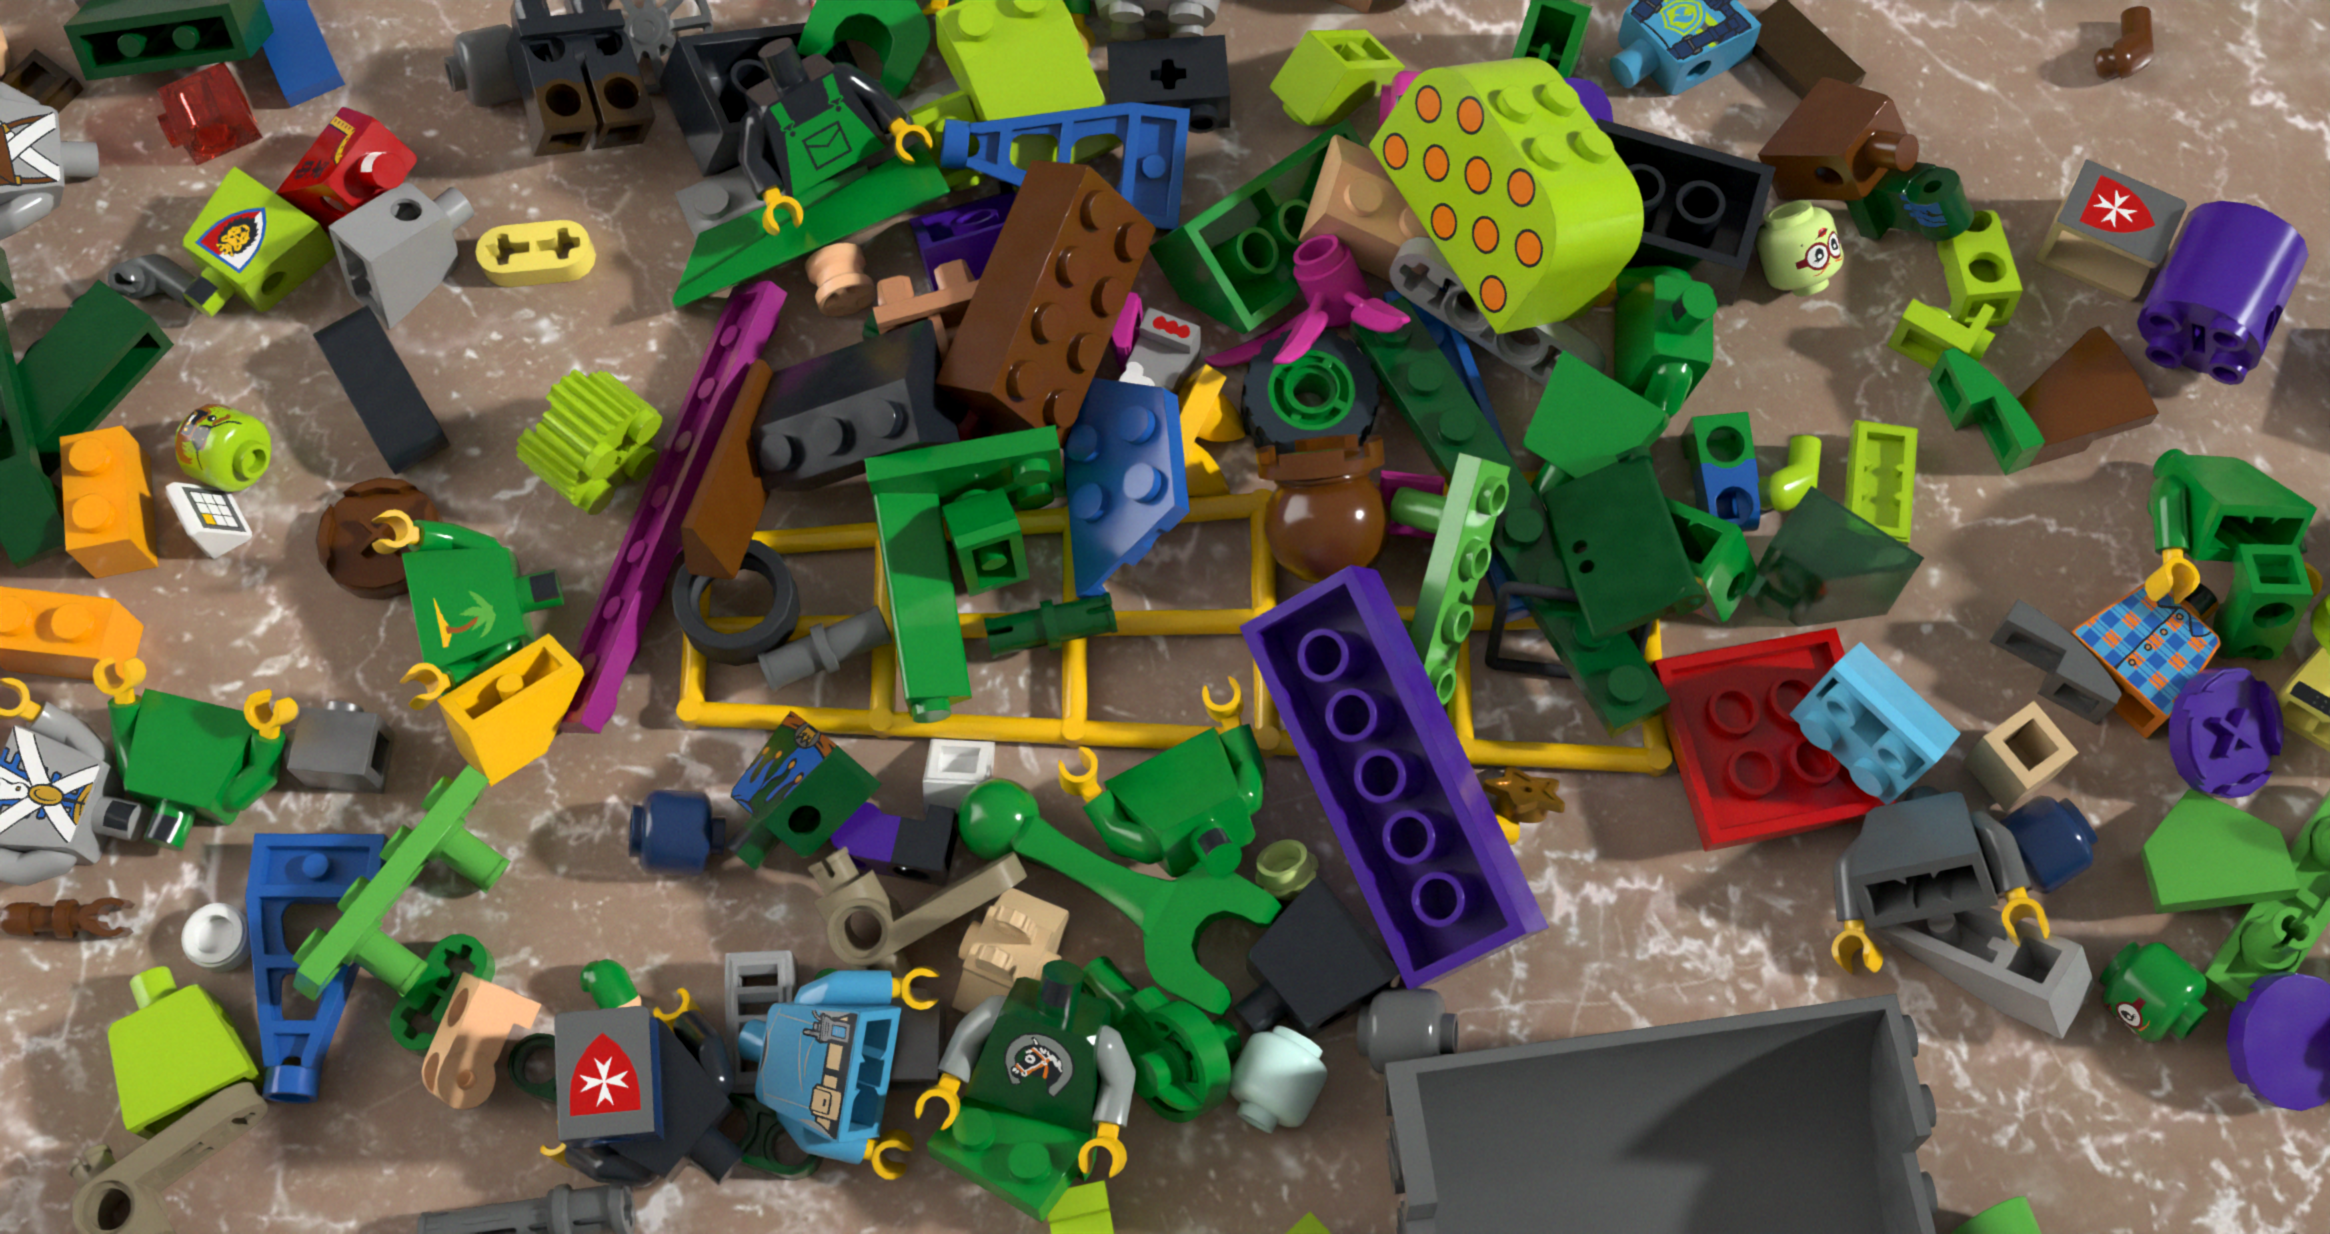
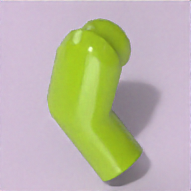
(1790, 484)

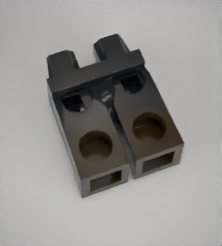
(577, 77)

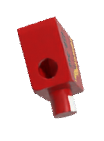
(350, 164)

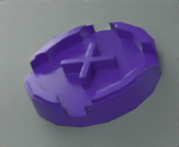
(2225, 732)
(2283, 1040)

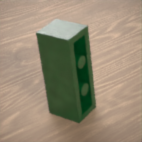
(164, 35)

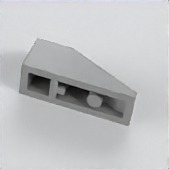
(2033, 983)

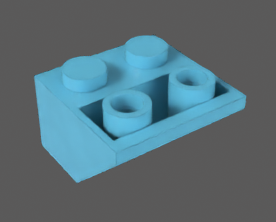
(1874, 724)

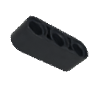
(381, 389)

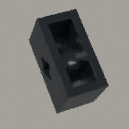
(1174, 74)

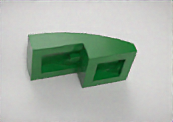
(1976, 396)

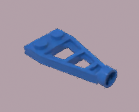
(1151, 157)
(284, 873)

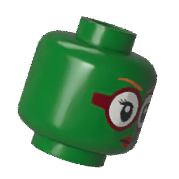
(2154, 992)

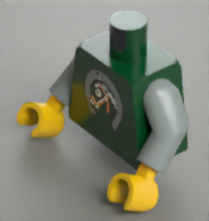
(1044, 1057)

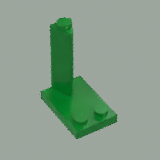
(908, 510)

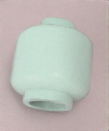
(1277, 1079)

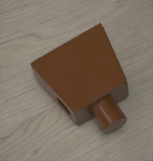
(1838, 144)

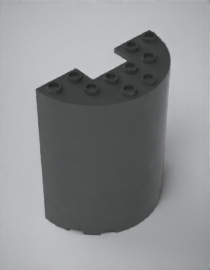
(1672, 1129)

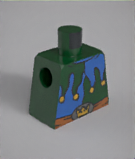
(797, 792)

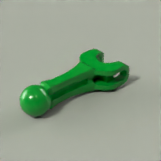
(889, 27)
(1173, 914)

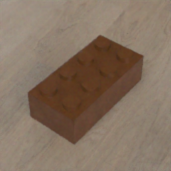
(1047, 301)

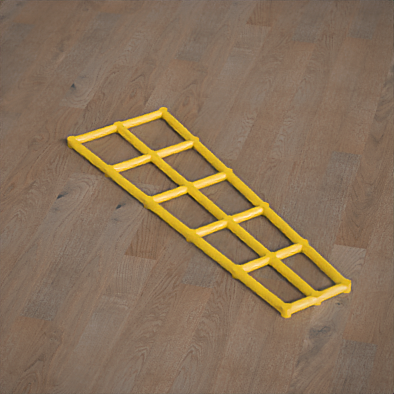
(1074, 727)

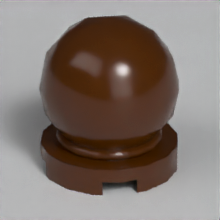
(1325, 505)

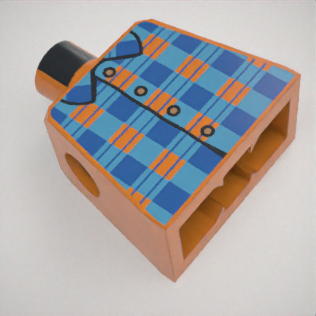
(2151, 650)

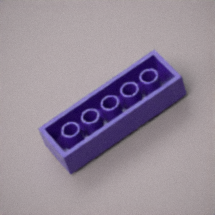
(1392, 777)

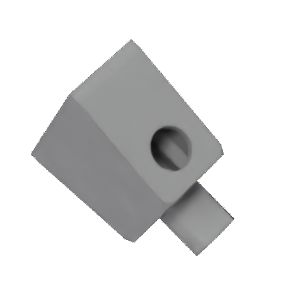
(399, 248)

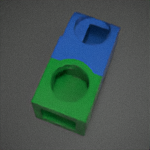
(1724, 467)

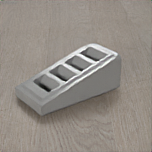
(751, 965)

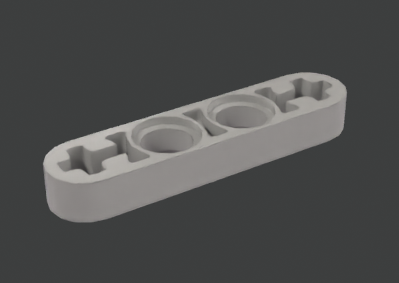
(1425, 293)

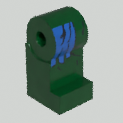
(1914, 200)

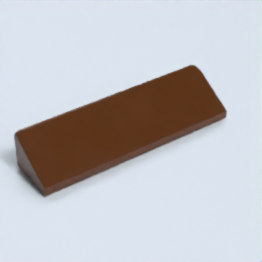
(731, 490)

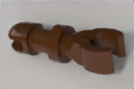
(63, 919)

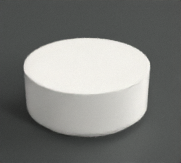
(217, 937)

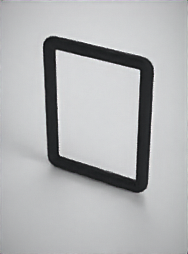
(1498, 623)

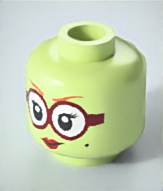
(1799, 248)

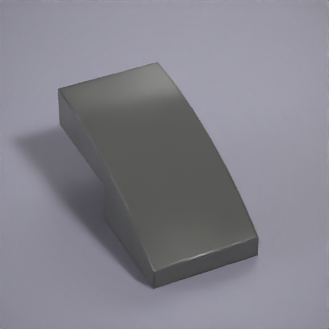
(2073, 673)

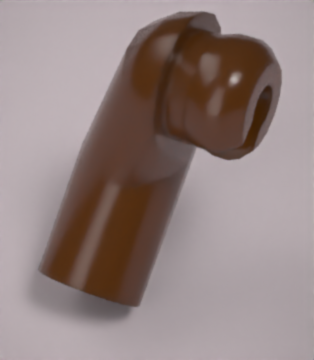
(2130, 52)

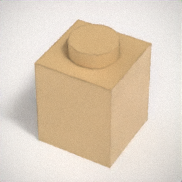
(2019, 756)

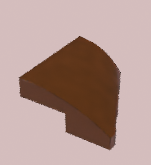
(2086, 397)

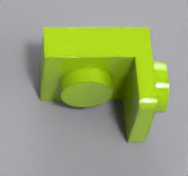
(932, 118)
(1930, 330)

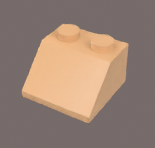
(1361, 208)

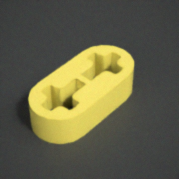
(535, 253)

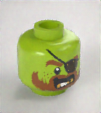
(222, 447)

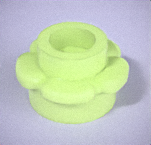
(1285, 869)

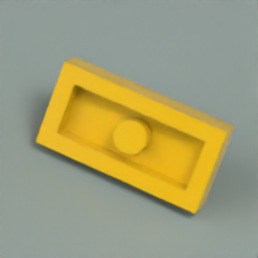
(1210, 416)

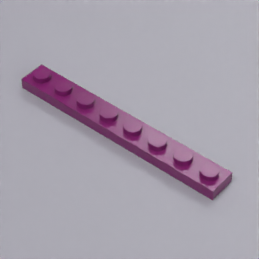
(655, 535)

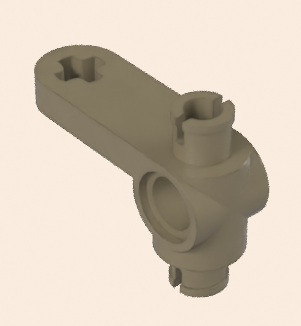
(854, 892)
(159, 1164)

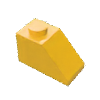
(512, 708)

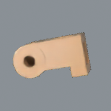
(470, 1040)

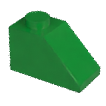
(986, 540)

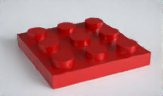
(1741, 750)

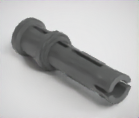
(563, 1211)

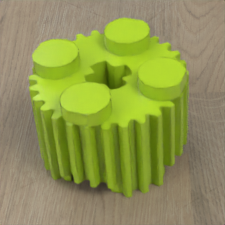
(591, 439)

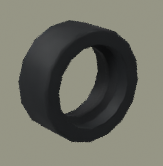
(745, 646)

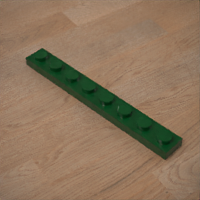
(1523, 541)

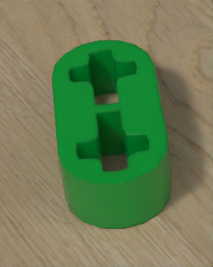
(432, 987)

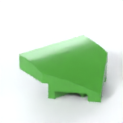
(2215, 858)

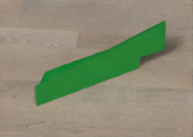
(831, 214)

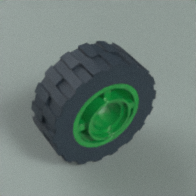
(1329, 369)

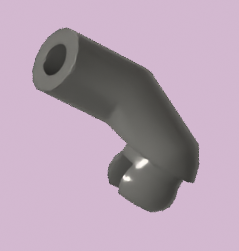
(149, 277)

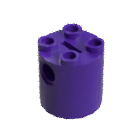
(2222, 290)

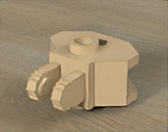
(1010, 944)

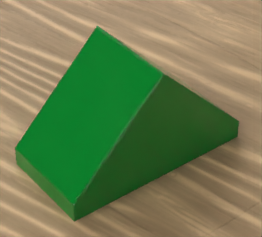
(1554, 33)

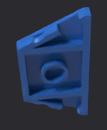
(1122, 478)

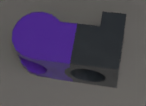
(900, 844)

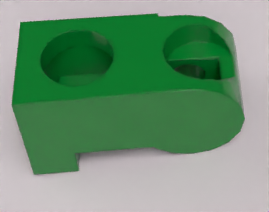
(2262, 602)

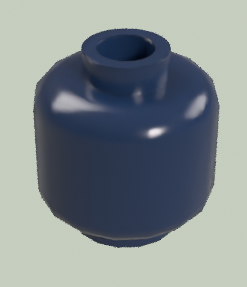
(675, 833)
(2051, 841)

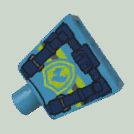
(1682, 41)

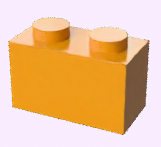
(108, 502)
(64, 633)

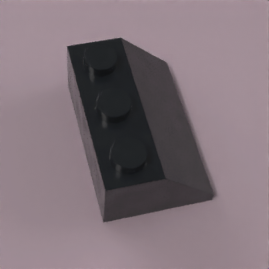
(851, 407)

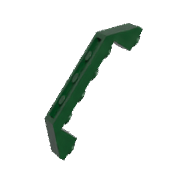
(28, 499)

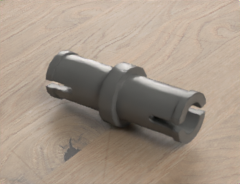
(825, 648)

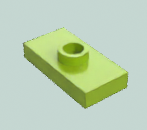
(1882, 476)

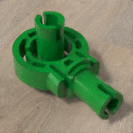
(1165, 1065)

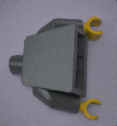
(1926, 863)

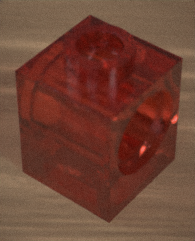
(207, 114)

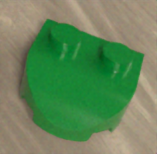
(1012, 1155)

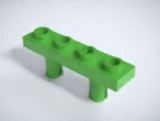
(1457, 560)
(2278, 932)
(358, 933)

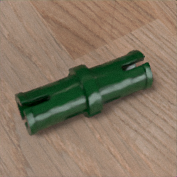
(1050, 625)

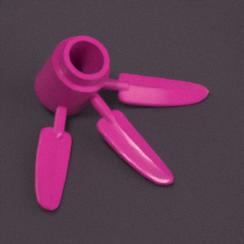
(1334, 296)

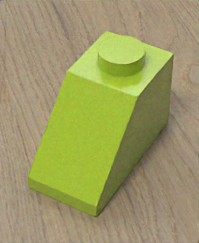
(1333, 75)

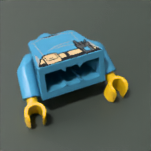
(831, 1064)

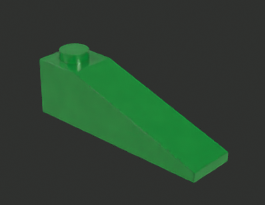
(1241, 249)

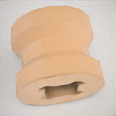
(840, 279)

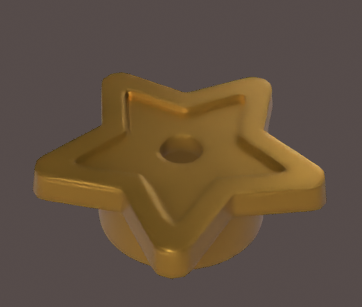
(1523, 796)

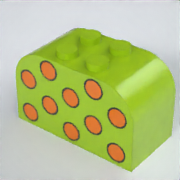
(1513, 187)

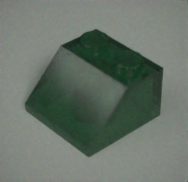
(1830, 566)

